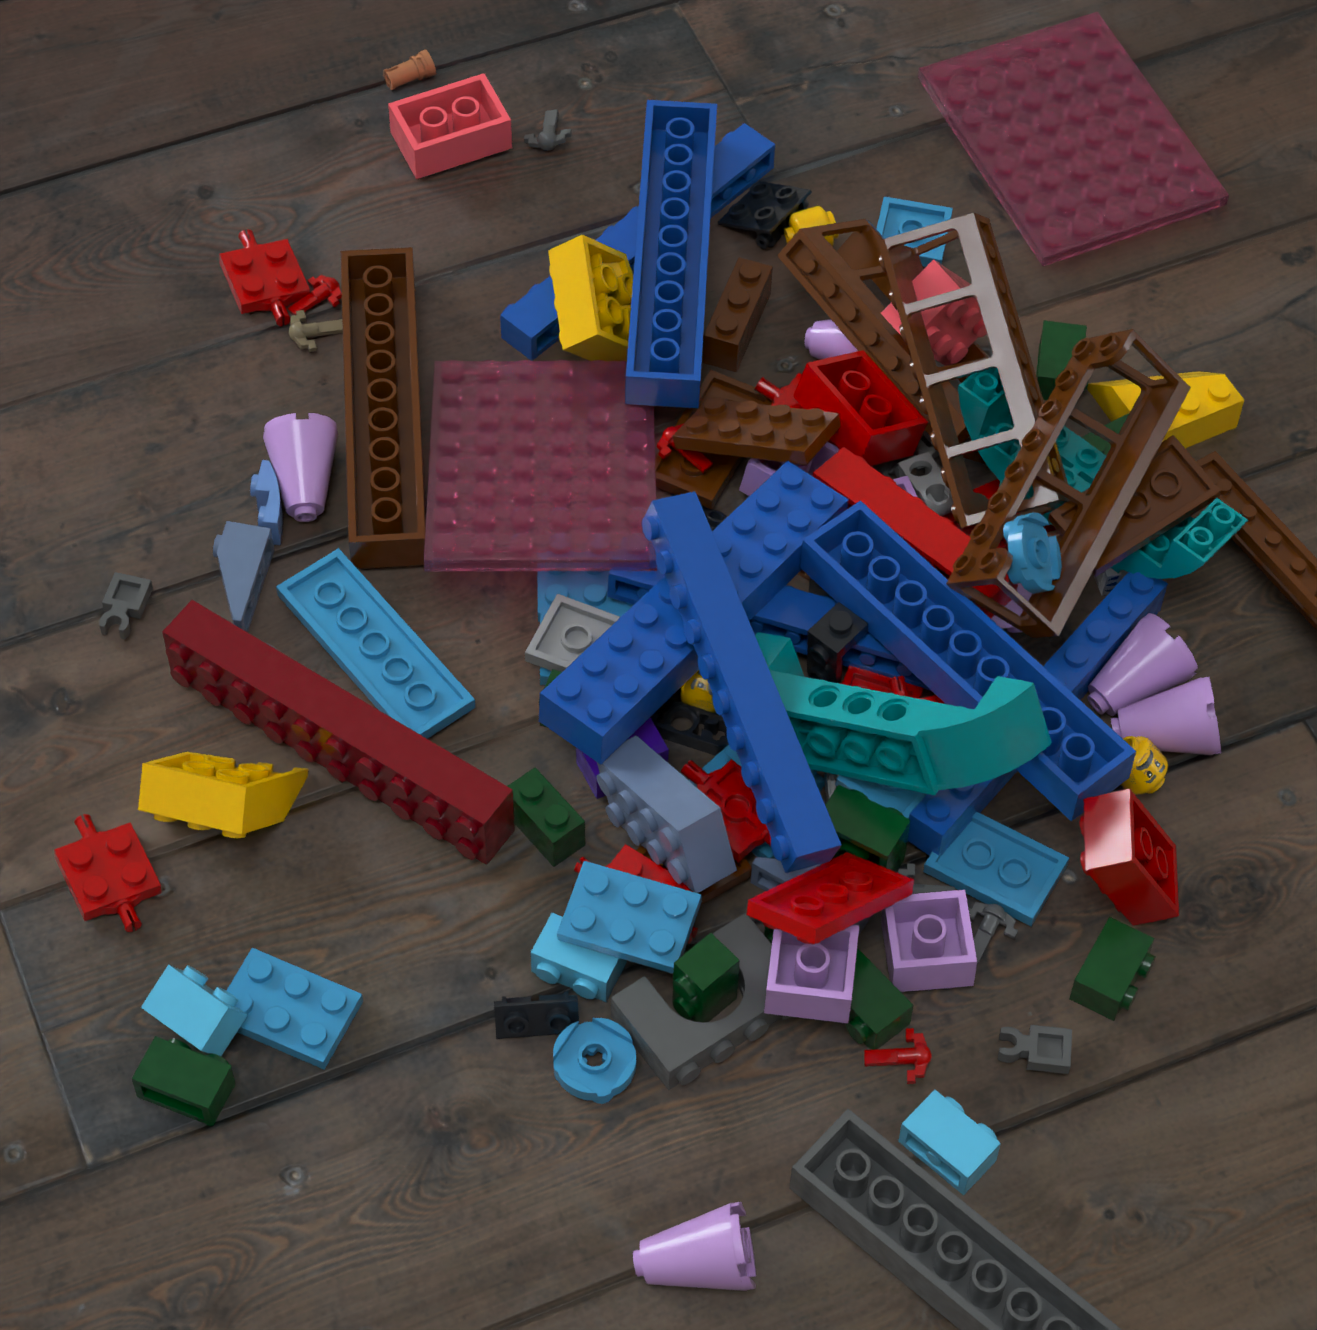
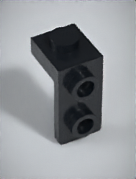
(831, 640)

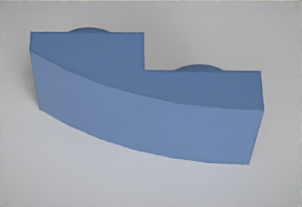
(266, 490)

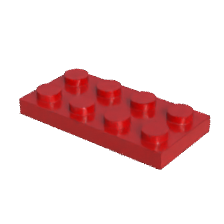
(829, 898)

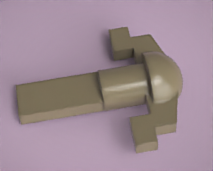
(299, 332)

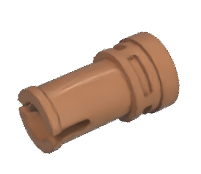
(415, 68)

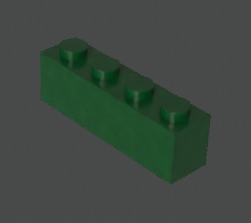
(876, 1005)

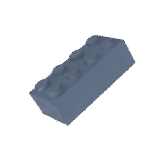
(666, 815)

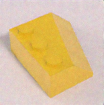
(592, 298)
(1207, 411)
(217, 794)

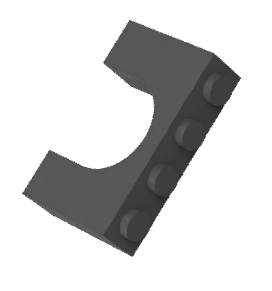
(681, 1047)

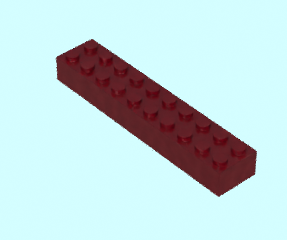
(340, 732)

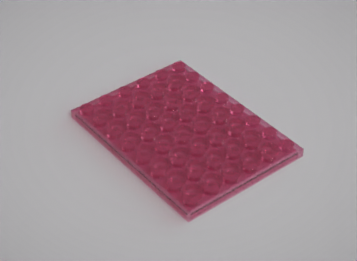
(1071, 138)
(538, 468)

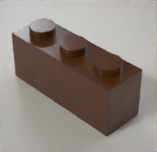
(737, 314)

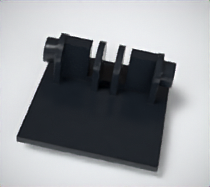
(766, 211)

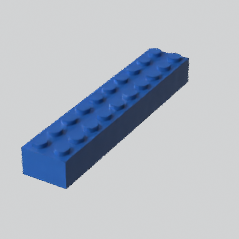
(671, 255)
(960, 650)
(646, 652)

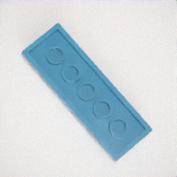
(375, 645)

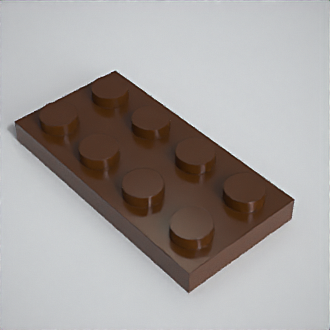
(757, 430)
(680, 475)
(1165, 497)

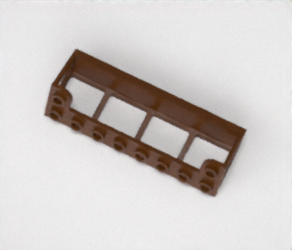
(838, 288)
(1008, 348)
(1105, 499)
(1267, 539)

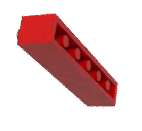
(921, 527)

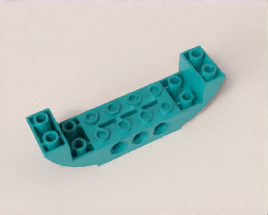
(1167, 556)
(902, 737)

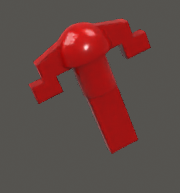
(328, 287)
(695, 457)
(918, 1055)

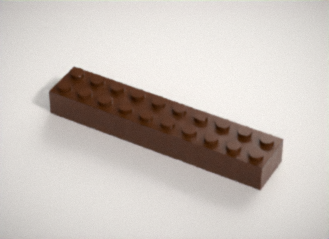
(382, 409)

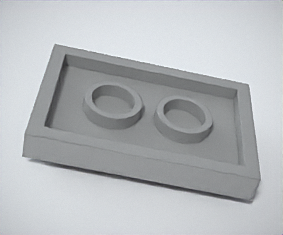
(566, 633)

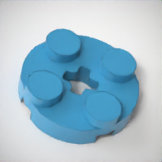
(1033, 552)
(601, 1081)

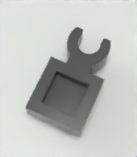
(124, 599)
(1044, 1047)

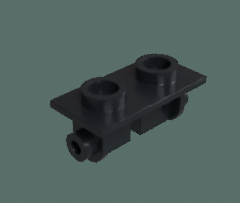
(529, 1018)

